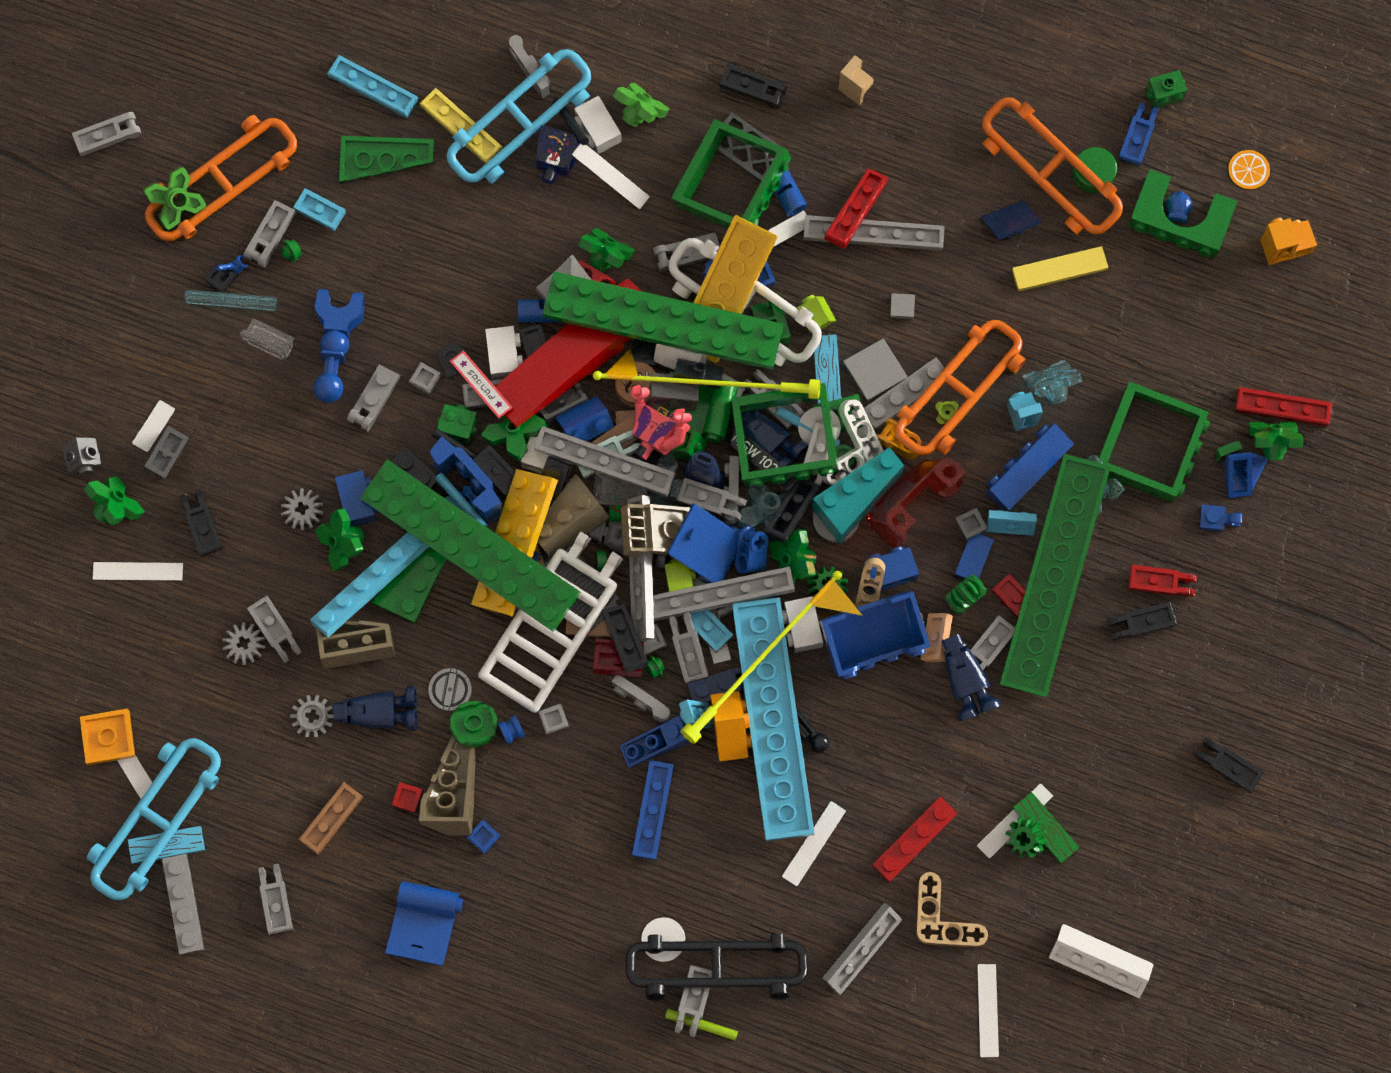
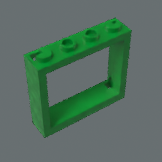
(703, 158)
(779, 474)
(1138, 481)

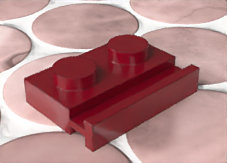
(607, 660)

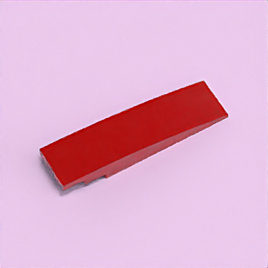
(558, 367)

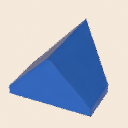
(1242, 473)

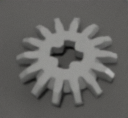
(310, 514)
(253, 645)
(307, 707)

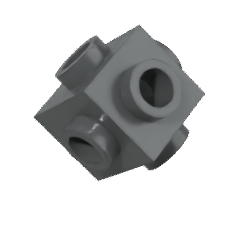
(81, 455)

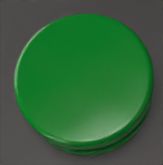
(1100, 163)

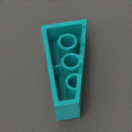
(855, 495)

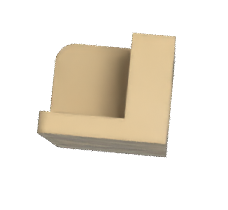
(854, 80)

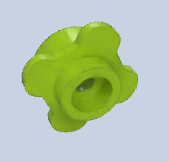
(942, 407)

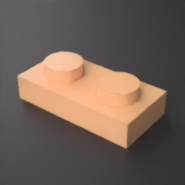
(937, 629)

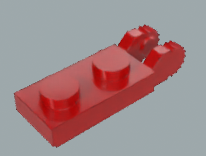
(1160, 581)

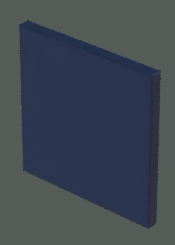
(1010, 220)

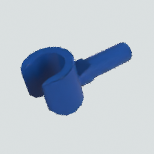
(235, 265)

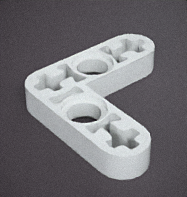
(861, 450)

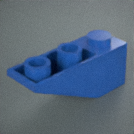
(654, 742)

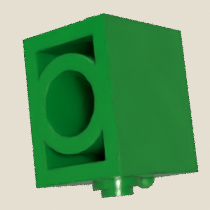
(1166, 89)
(458, 423)
(692, 443)

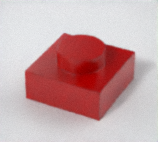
(407, 797)

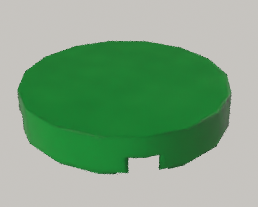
(473, 724)

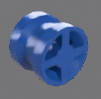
(511, 729)

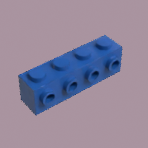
(1028, 467)

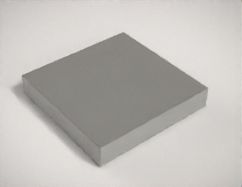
(875, 370)

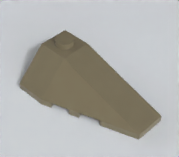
(450, 796)

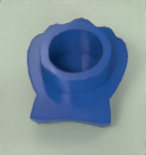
(1178, 206)

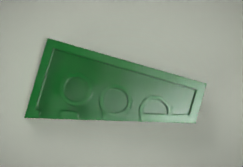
(376, 156)
(411, 587)

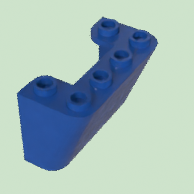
(882, 633)

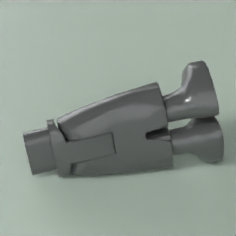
(610, 535)

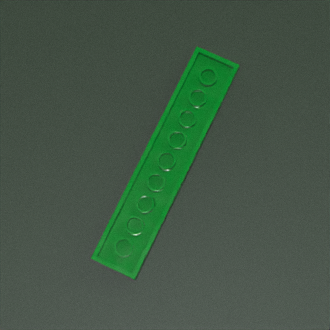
(663, 320)
(470, 545)
(1055, 575)

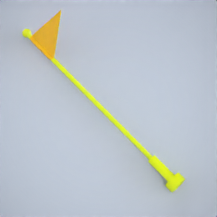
(626, 370)
(828, 597)

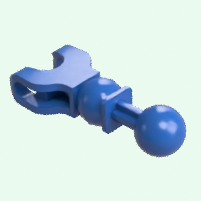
(335, 341)

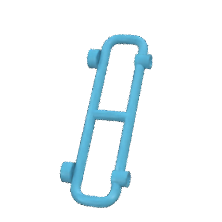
(491, 169)
(171, 756)

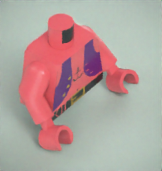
(656, 426)

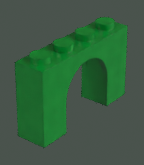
(1204, 237)

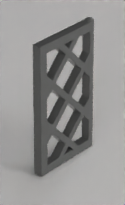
(747, 165)

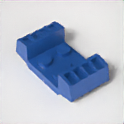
(447, 456)

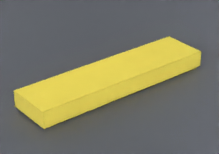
(454, 119)
(1060, 269)

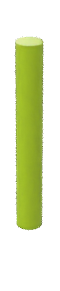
(704, 1025)

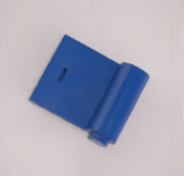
(705, 545)
(423, 920)

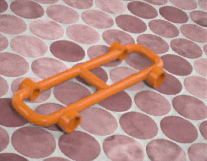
(252, 128)
(1077, 220)
(943, 441)

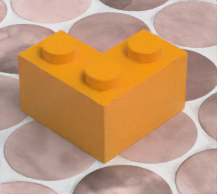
(1287, 240)
(730, 727)

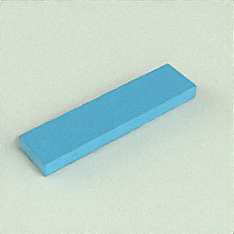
(372, 86)

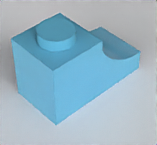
(1024, 410)

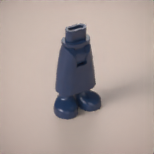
(771, 436)
(704, 469)
(967, 678)
(378, 711)

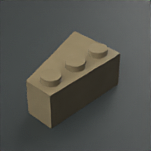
(570, 514)
(355, 644)

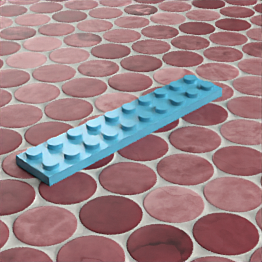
(773, 721)

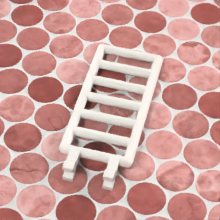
(572, 645)

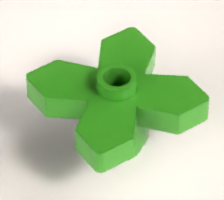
(639, 105)
(171, 210)

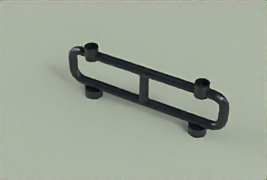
(656, 986)

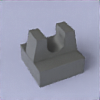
(971, 524)

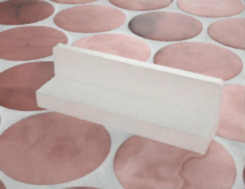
(1101, 961)

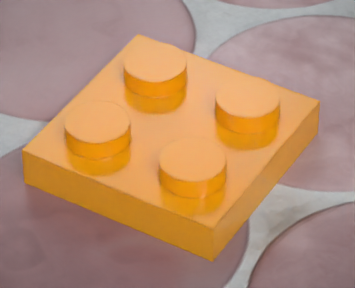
(107, 737)

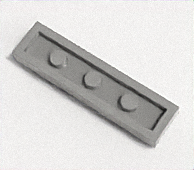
(902, 394)
(183, 904)
(862, 948)

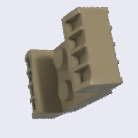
(650, 527)

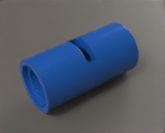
(790, 196)
(531, 311)

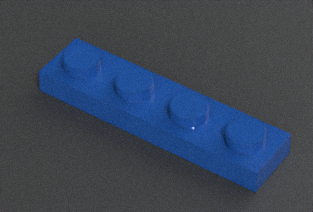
(652, 810)

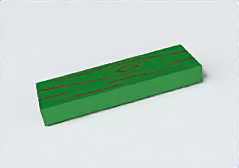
(1058, 840)

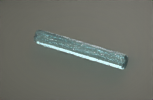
(230, 300)

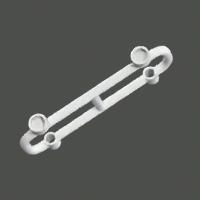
(685, 286)

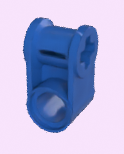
(751, 553)

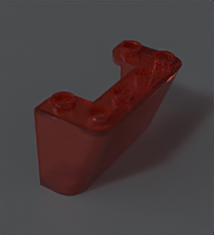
(940, 474)

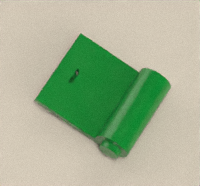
(712, 412)

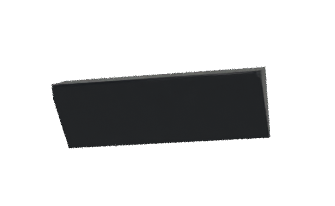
(791, 510)

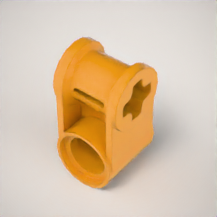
(888, 439)

